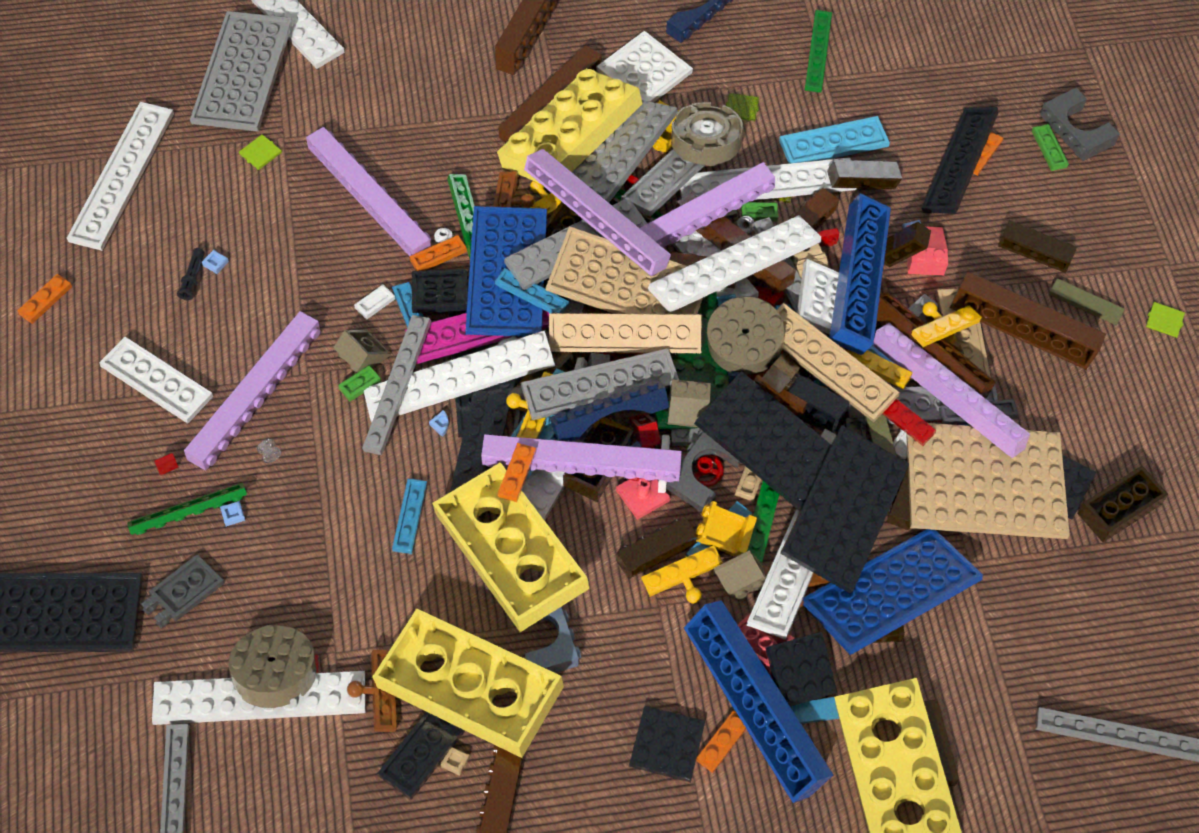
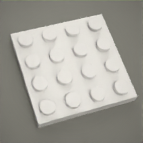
(646, 66)
(817, 295)

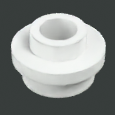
(748, 219)
(442, 231)

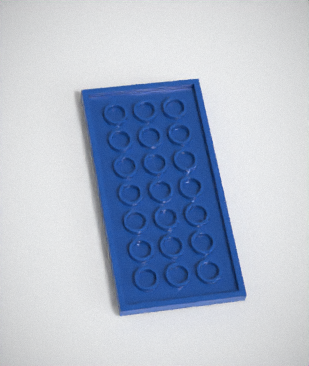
(496, 235)
(893, 590)

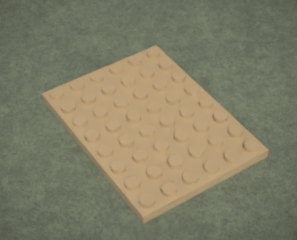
(975, 487)

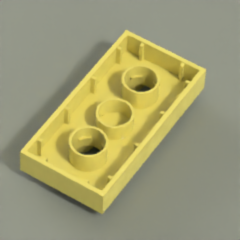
(573, 122)
(509, 547)
(469, 682)
(899, 768)

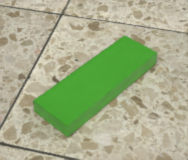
(1050, 147)

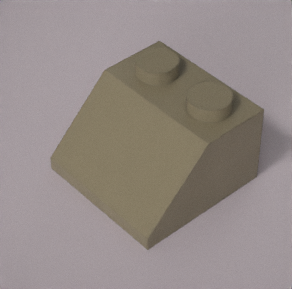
(360, 349)
(687, 402)
(741, 575)

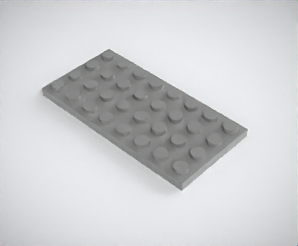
(242, 71)
(624, 149)

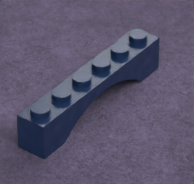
(687, 22)
(573, 423)

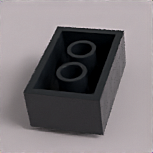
(823, 408)

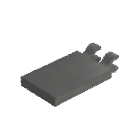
(182, 590)

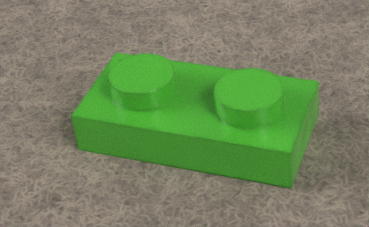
(760, 211)
(358, 383)

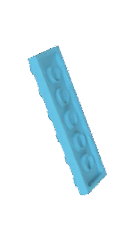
(834, 141)

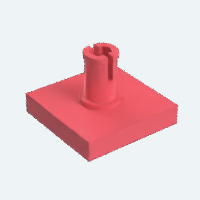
(642, 496)

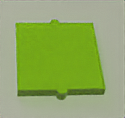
(743, 105)

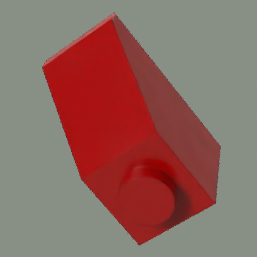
(645, 430)

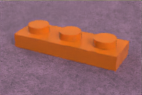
(991, 146)
(438, 254)
(44, 298)
(517, 472)
(721, 742)

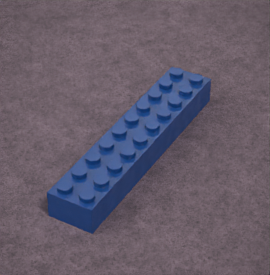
(860, 275)
(758, 701)

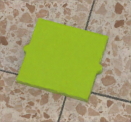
(260, 152)
(1165, 319)

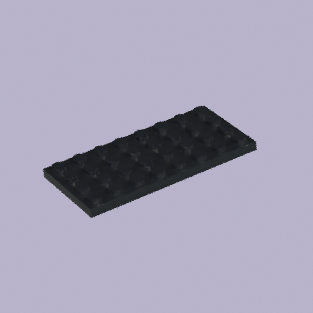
(765, 438)
(845, 509)
(69, 612)

